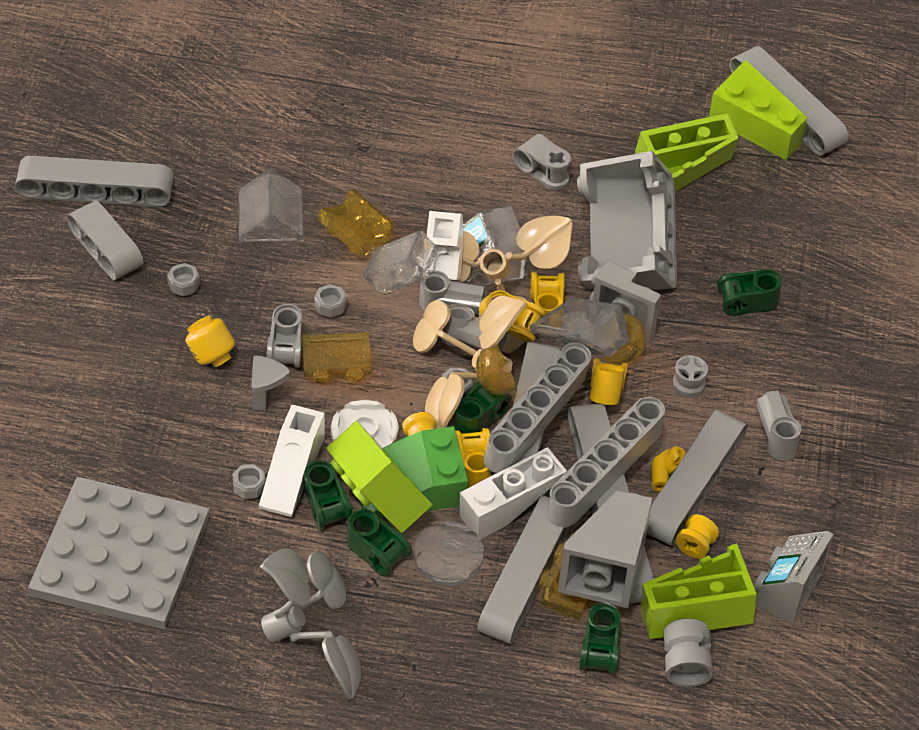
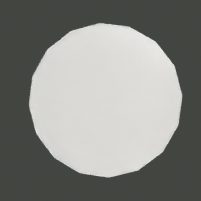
(372, 416)

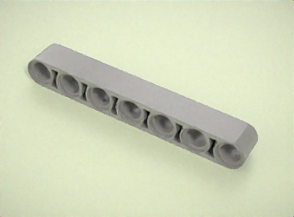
(586, 427)

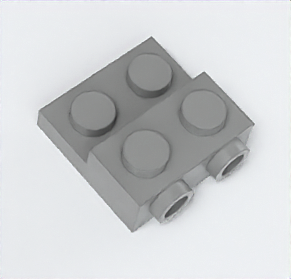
(617, 286)

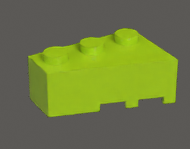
(760, 111)
(691, 146)
(376, 477)
(711, 592)

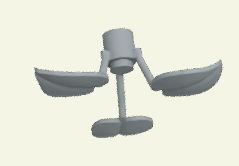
(292, 578)

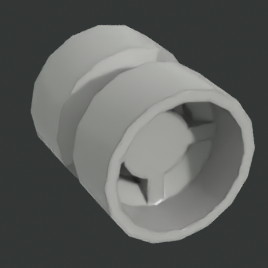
(688, 653)

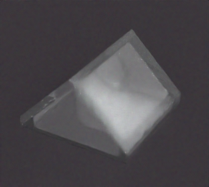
(270, 209)

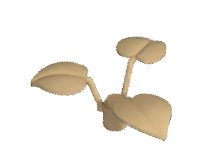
(542, 240)
(494, 323)

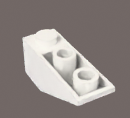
(295, 449)
(509, 493)

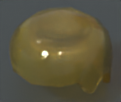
(634, 347)
(490, 372)

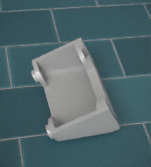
(631, 218)

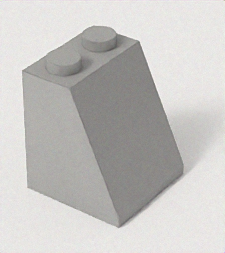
(607, 550)

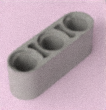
(105, 240)

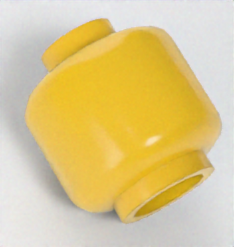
(210, 341)

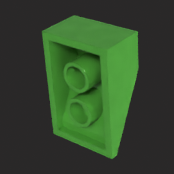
(432, 464)

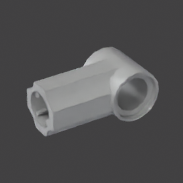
(439, 287)
(465, 327)
(779, 425)

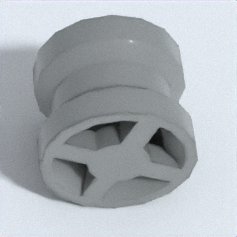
(695, 370)

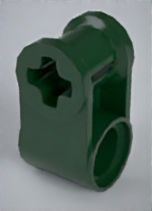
(751, 292)
(479, 409)
(327, 500)
(380, 546)
(601, 644)

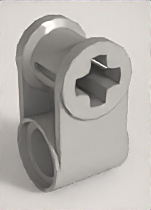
(544, 162)
(286, 335)

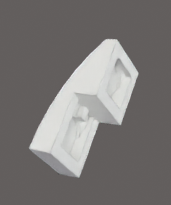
(447, 234)

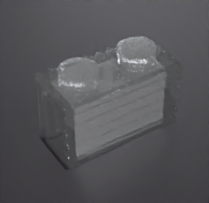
(401, 262)

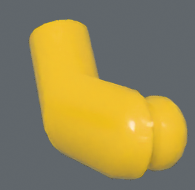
(664, 465)

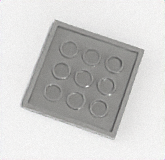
(119, 552)

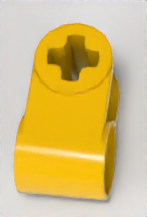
(547, 291)
(520, 327)
(607, 382)
(472, 450)

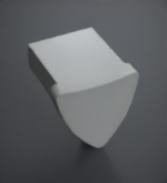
(266, 376)

